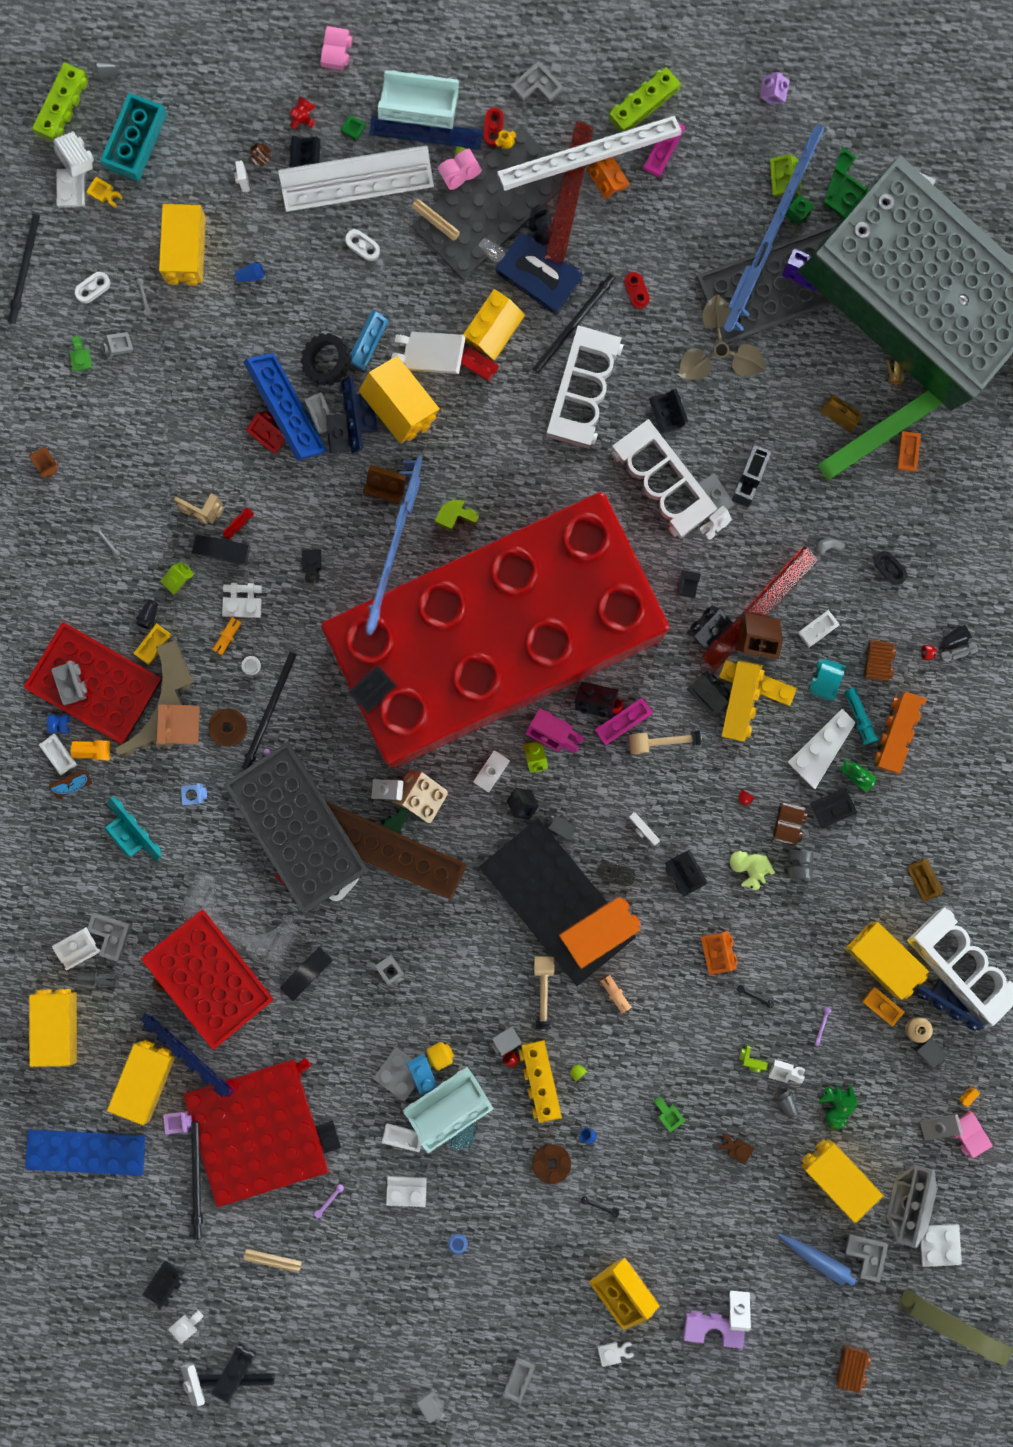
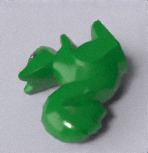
(858, 775)
(843, 1103)

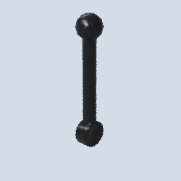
(769, 1004)
(615, 1213)

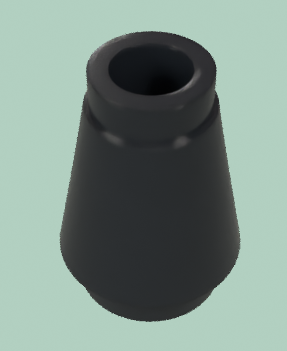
(147, 615)
(957, 637)

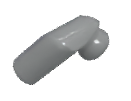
(829, 543)

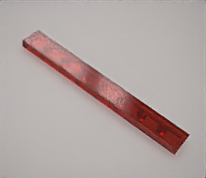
(567, 199)
(761, 605)

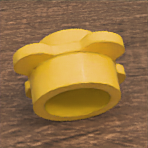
(506, 139)

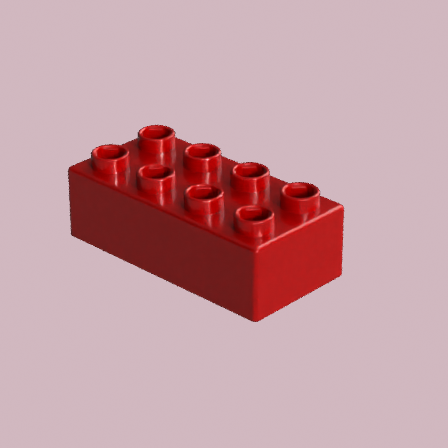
(499, 628)

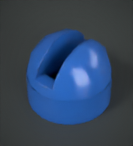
(587, 1135)

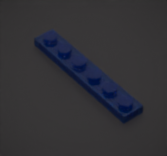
(453, 137)
(192, 1061)

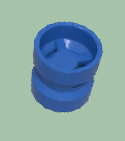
(58, 723)

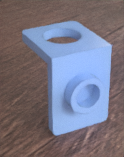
(201, 794)

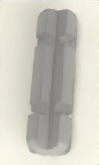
(958, 652)

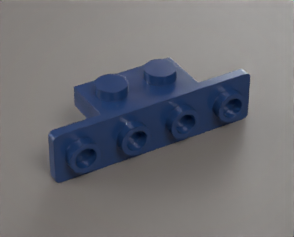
(359, 415)
(946, 1000)

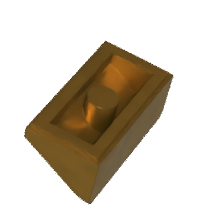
(841, 413)
(925, 879)

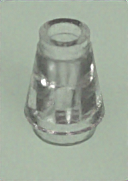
(492, 250)

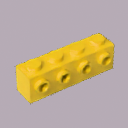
(742, 701)
(541, 1081)

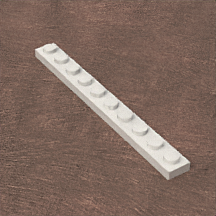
(589, 153)

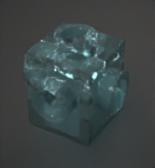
(464, 1138)

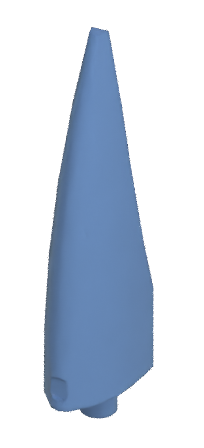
(822, 1262)

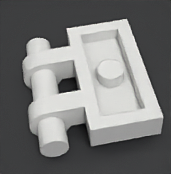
(242, 607)

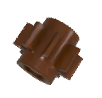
(259, 154)

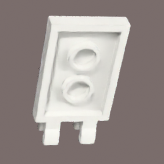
(431, 352)

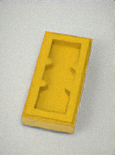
(147, 649)

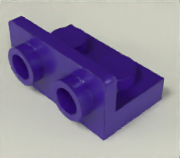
(795, 261)

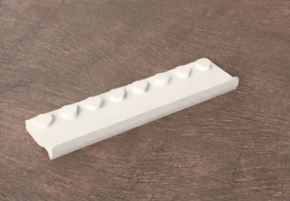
(356, 178)

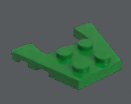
(843, 188)

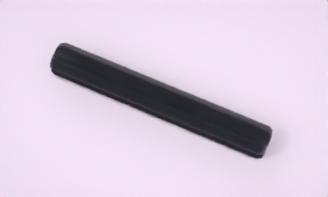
(248, 1380)

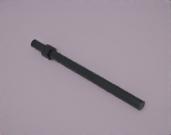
(16, 303)
(197, 1217)

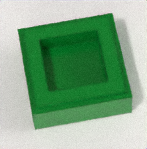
(353, 128)

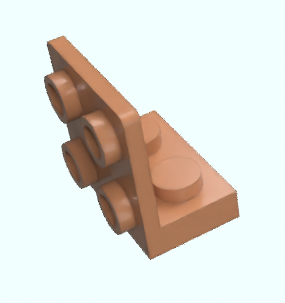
(178, 724)

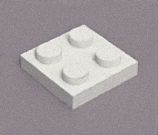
(941, 1246)

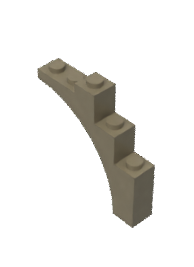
(175, 677)

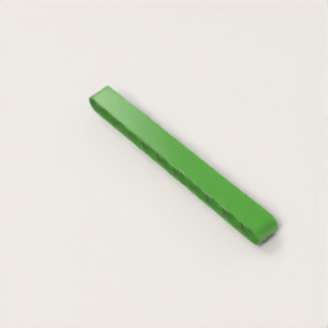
(878, 435)

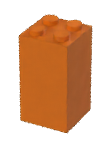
(600, 931)

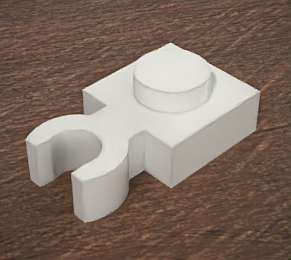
(611, 1353)

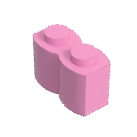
(335, 48)
(459, 169)
(974, 1138)

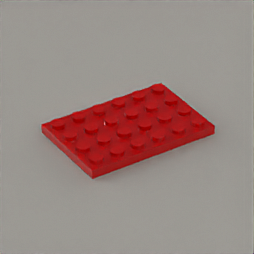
(114, 685)
(207, 979)

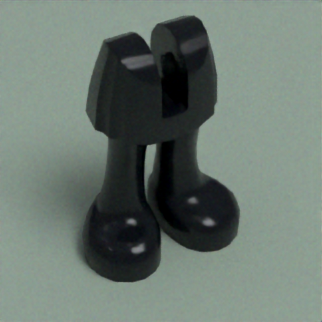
(540, 222)

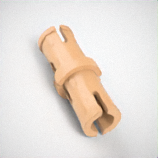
(615, 994)

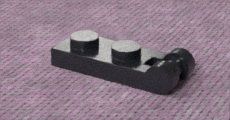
(233, 1374)

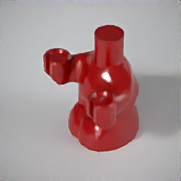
(301, 112)

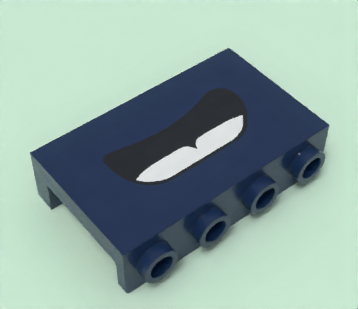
(537, 277)

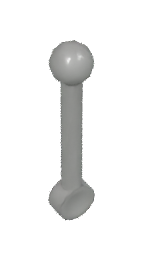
(147, 311)
(115, 552)

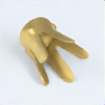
(896, 376)

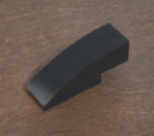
(751, 476)
(221, 549)
(306, 973)

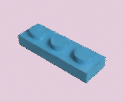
(368, 340)

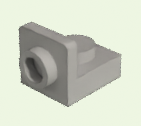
(116, 344)

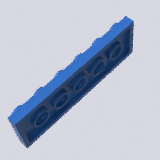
(285, 406)
(85, 1152)

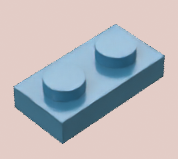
(421, 1075)

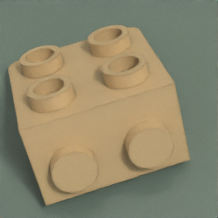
(211, 509)
(421, 795)

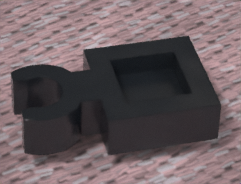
(312, 560)

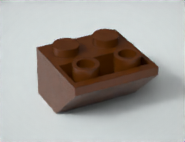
(760, 636)

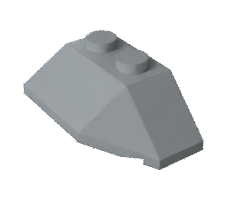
(912, 1204)

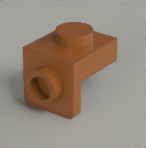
(44, 462)

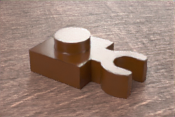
(738, 1150)

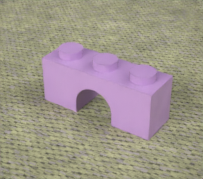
(697, 1325)

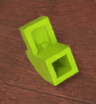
(452, 511)

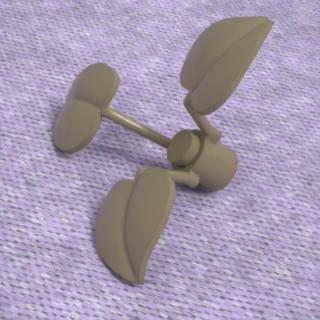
(696, 365)

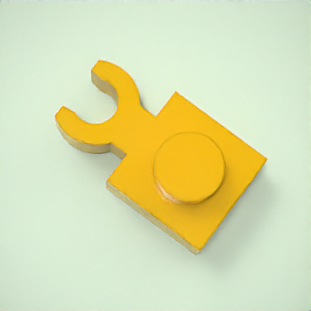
(101, 191)

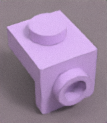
(177, 1122)

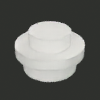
(251, 665)

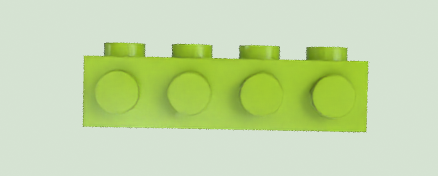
(644, 101)
(60, 102)

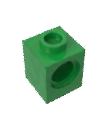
(799, 210)

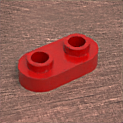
(491, 127)
(636, 290)

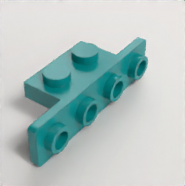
(128, 834)

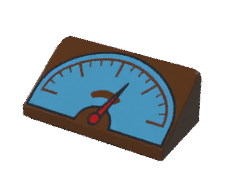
(70, 784)

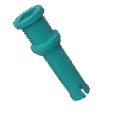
(864, 726)

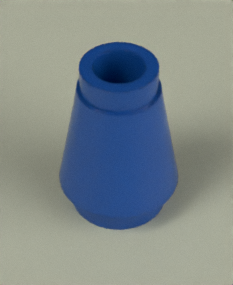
(251, 272)

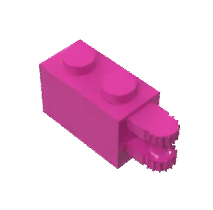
(553, 732)

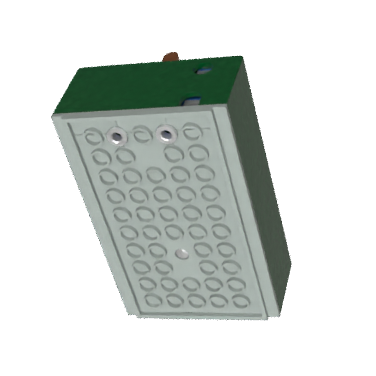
(920, 283)

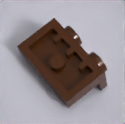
(385, 484)

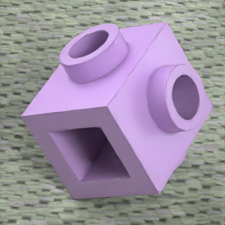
(774, 88)

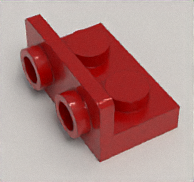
(479, 364)
(266, 431)

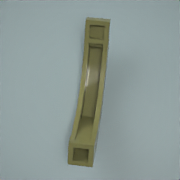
(955, 1328)

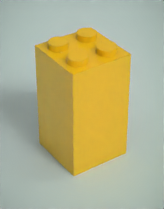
(182, 244)
(399, 400)
(887, 960)
(53, 1027)
(141, 1082)
(841, 1180)

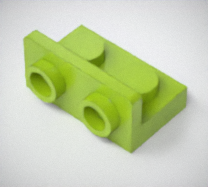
(781, 173)

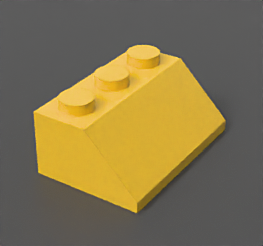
(493, 325)
(624, 1294)

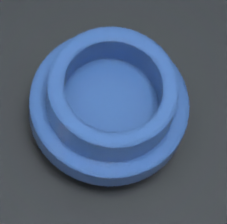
(457, 1243)

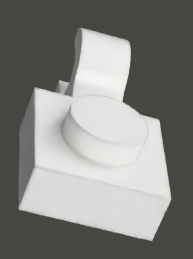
(717, 521)
(783, 1072)
(185, 1327)

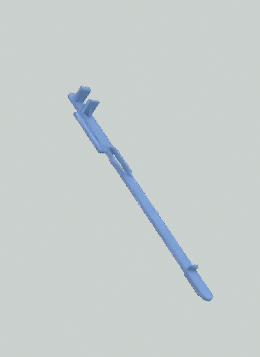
(751, 273)
(407, 507)

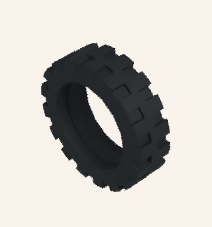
(311, 351)

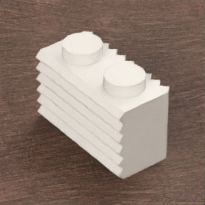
(73, 154)

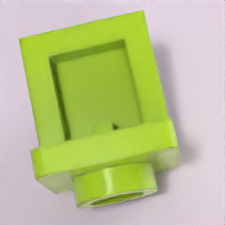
(176, 577)
(535, 756)
(754, 1064)

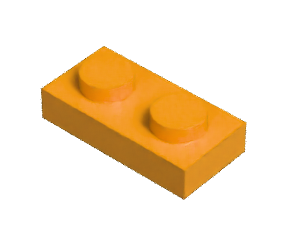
(883, 1006)

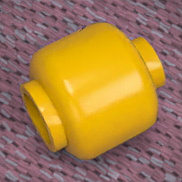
(439, 1056)

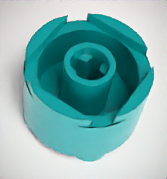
(828, 679)

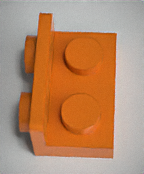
(719, 953)

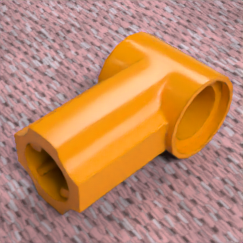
(93, 750)

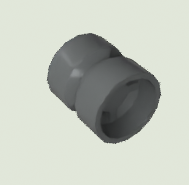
(796, 871)

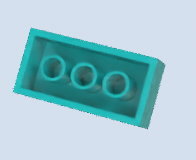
(133, 137)

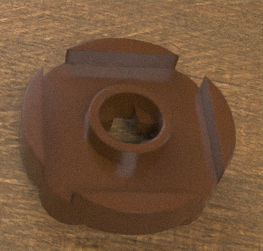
(227, 716)
(540, 1163)

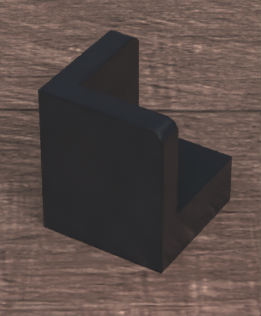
(688, 584)
(522, 803)

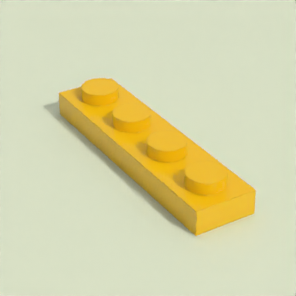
(769, 687)

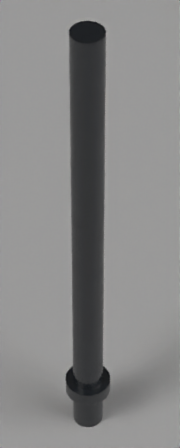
(604, 286)
(250, 756)

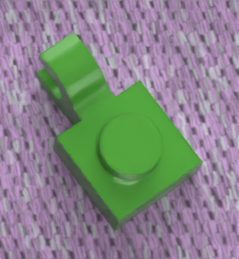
(80, 357)
(670, 1116)

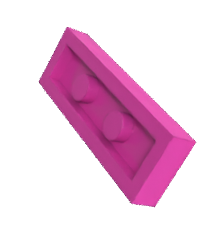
(661, 154)
(623, 721)

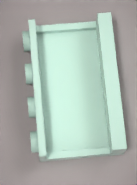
(418, 99)
(448, 1109)

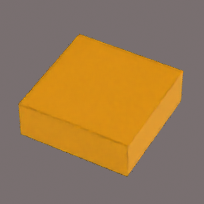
(969, 1096)

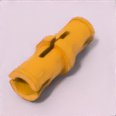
(226, 636)

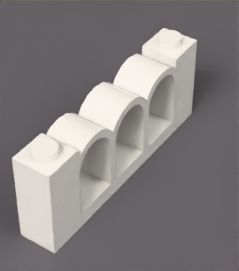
(596, 343)
(635, 442)
(929, 934)

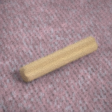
(435, 219)
(272, 1260)

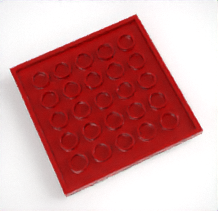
(257, 1135)

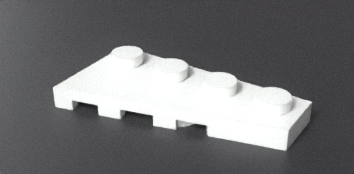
(818, 753)

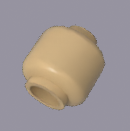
(914, 1025)

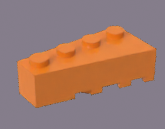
(899, 732)

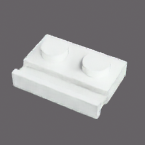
(70, 189)
(76, 948)
(406, 1191)

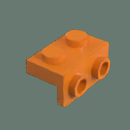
(607, 176)

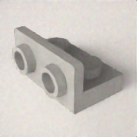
(69, 683)

